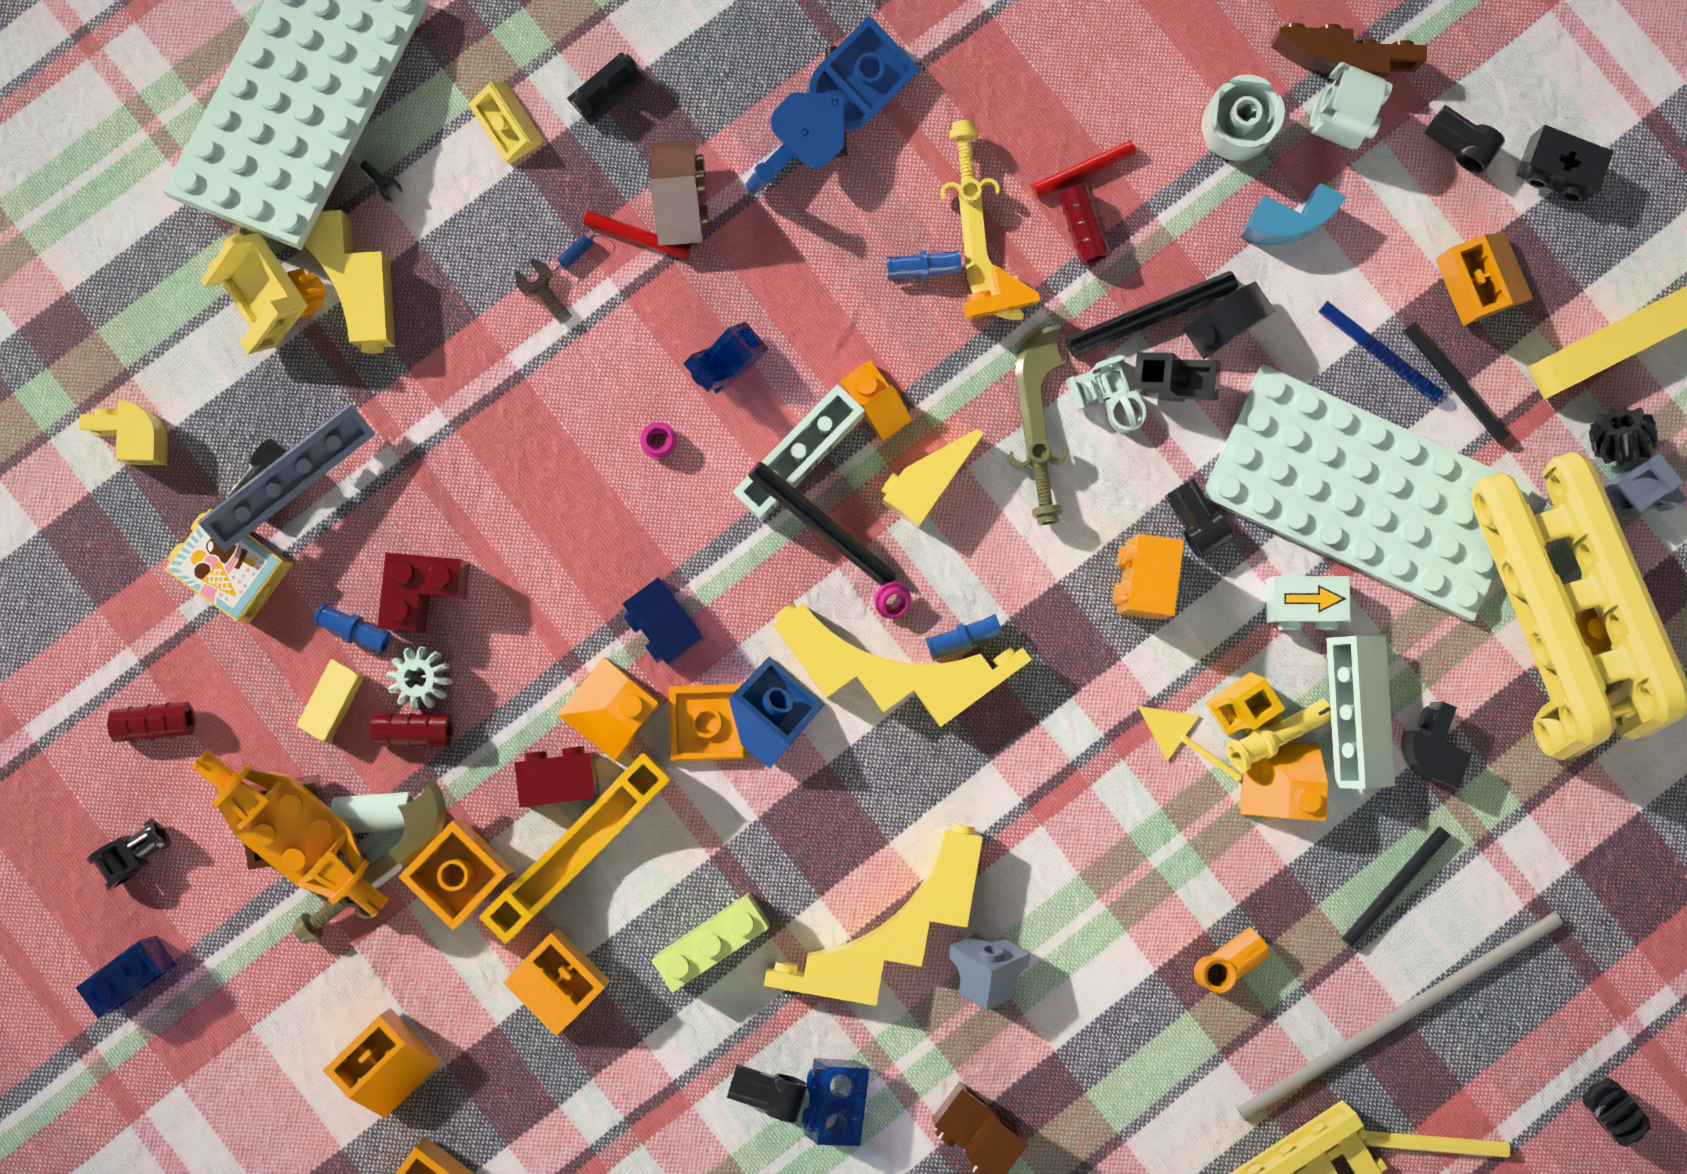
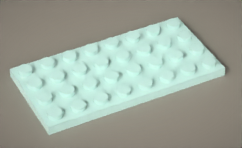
(292, 112)
(1357, 491)

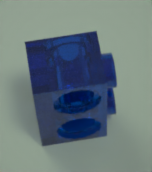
(126, 976)
(846, 1101)

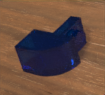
(726, 358)

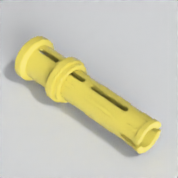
(1266, 741)

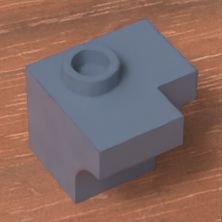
(1646, 484)
(988, 969)

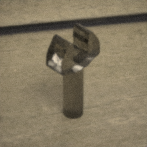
(541, 288)

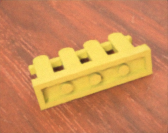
(1316, 1144)

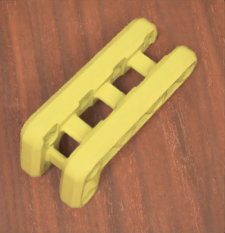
(1641, 654)

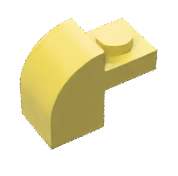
(139, 433)

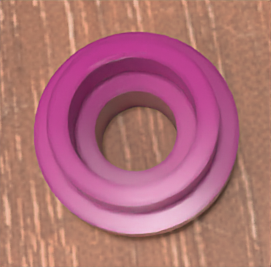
(653, 430)
(899, 606)

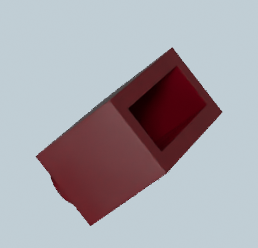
(556, 778)

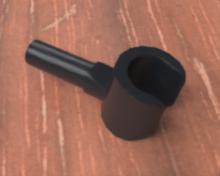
(380, 180)

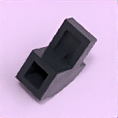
(1229, 319)
(1172, 379)
(1428, 753)

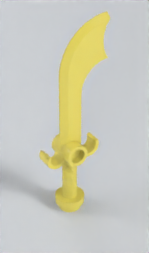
(969, 195)

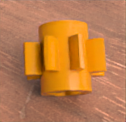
(310, 288)

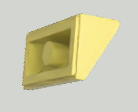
(505, 121)
(330, 701)

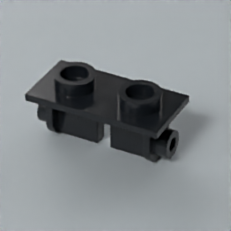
(606, 88)

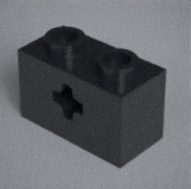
(1564, 164)

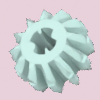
(404, 676)

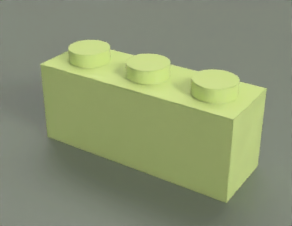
(710, 942)

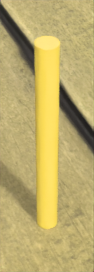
(1437, 1144)

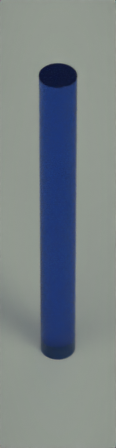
(1380, 351)

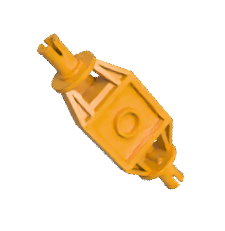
(291, 831)

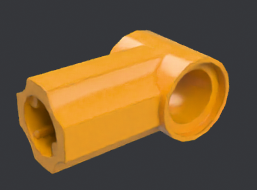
(1235, 960)

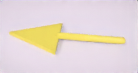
(1171, 729)

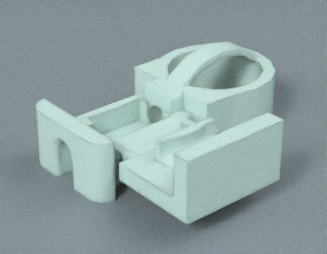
(1109, 384)

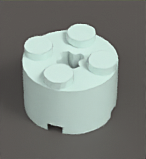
(1349, 106)
(1260, 112)

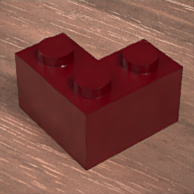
(410, 582)

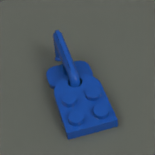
(838, 100)

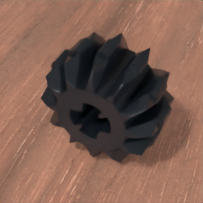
(1623, 435)
(1616, 1112)

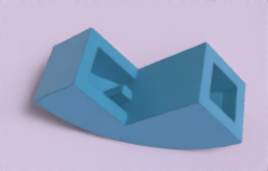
(1278, 224)

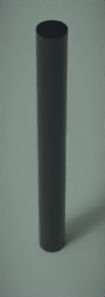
(1456, 382)
(1395, 887)

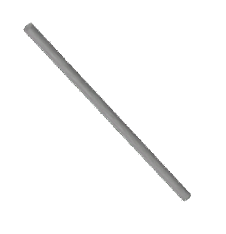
(1399, 1016)

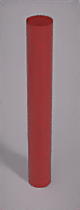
(1083, 169)
(634, 234)

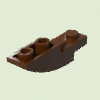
(1331, 44)

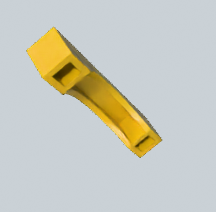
(576, 848)

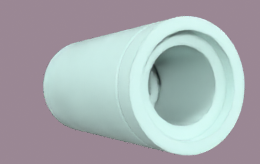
(372, 811)

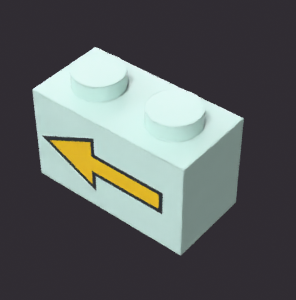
(1308, 600)

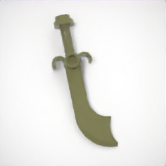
(1033, 364)
(423, 823)

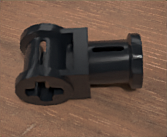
(128, 854)

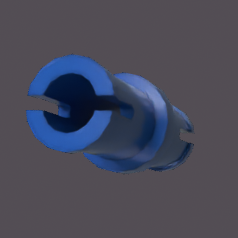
(924, 265)
(352, 628)
(964, 637)

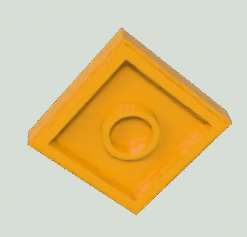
(703, 723)

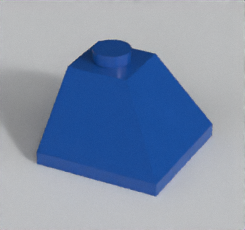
(772, 711)

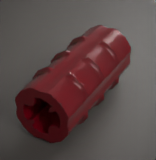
(1085, 224)
(151, 722)
(411, 730)

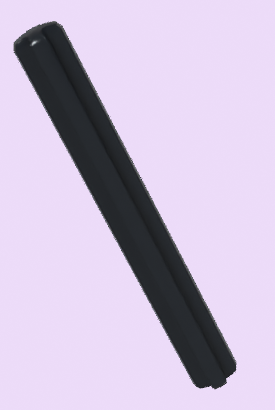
(1152, 313)
(821, 524)

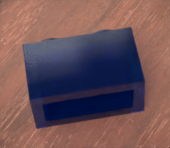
(662, 622)

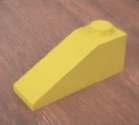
(923, 482)

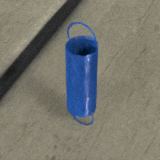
(575, 251)

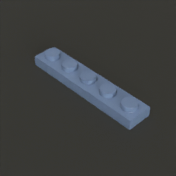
(286, 478)

